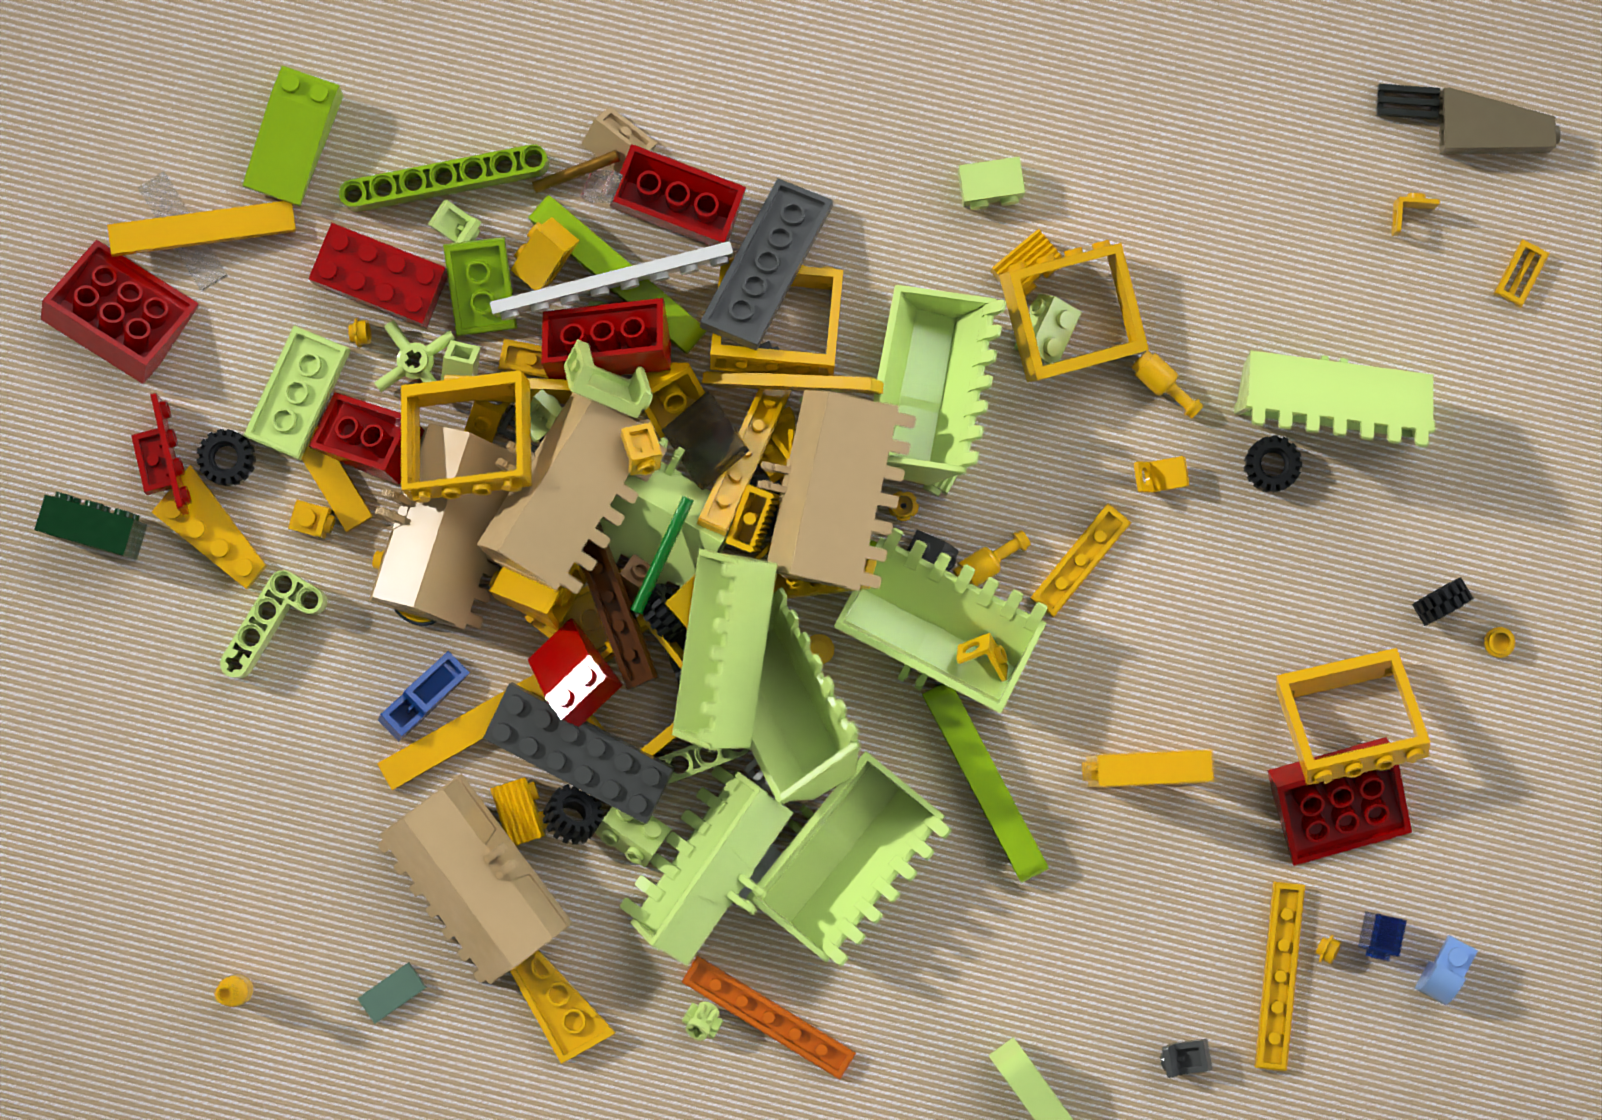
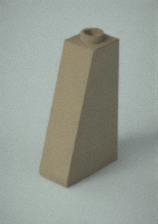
(1490, 126)

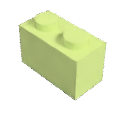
(991, 182)

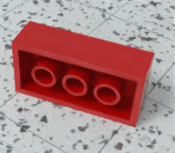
(378, 275)

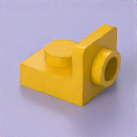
(642, 449)
(312, 519)

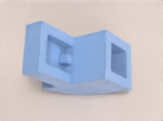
(1447, 973)

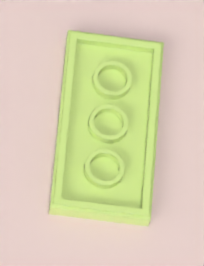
(297, 393)

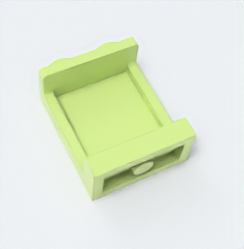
(606, 387)

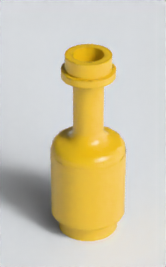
(1162, 379)
(988, 562)
(234, 990)

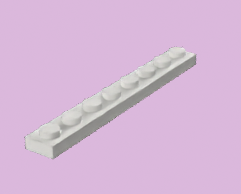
(600, 284)

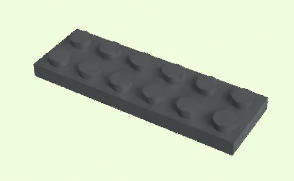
(766, 264)
(579, 755)

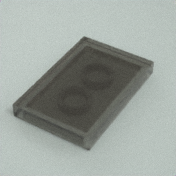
(708, 440)

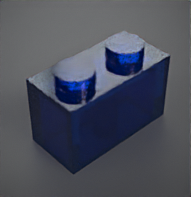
(1382, 935)

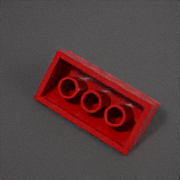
(678, 197)
(617, 336)

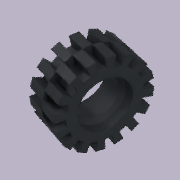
(213, 444)
(1286, 451)
(1442, 601)
(661, 616)
(567, 827)

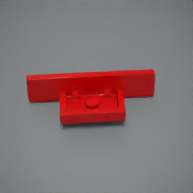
(157, 457)

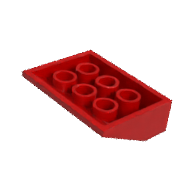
(118, 311)
(1339, 814)

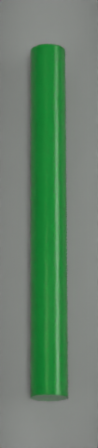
(662, 555)

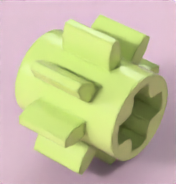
(702, 1020)

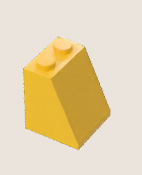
(533, 598)

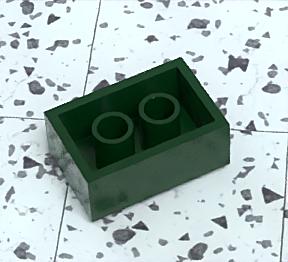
(91, 524)

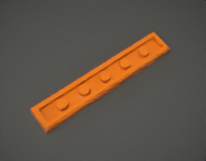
(768, 1017)

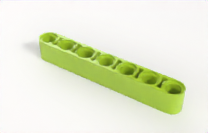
(430, 173)
(601, 258)
(985, 782)

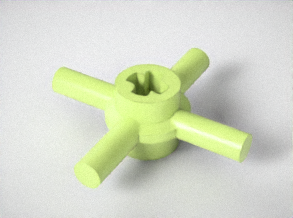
(406, 351)

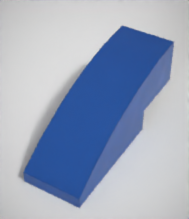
(423, 696)

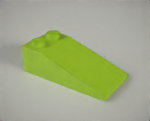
(292, 135)

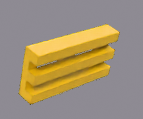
(1509, 296)

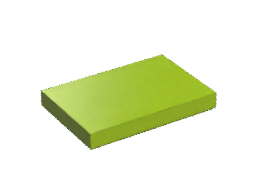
(476, 276)

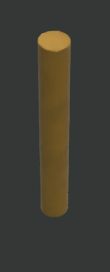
(576, 171)

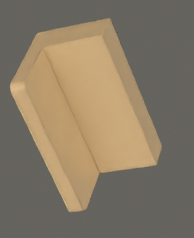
(614, 132)

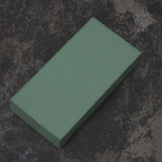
(392, 992)

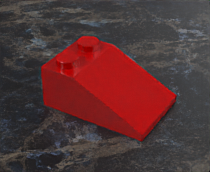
(361, 437)
(573, 674)

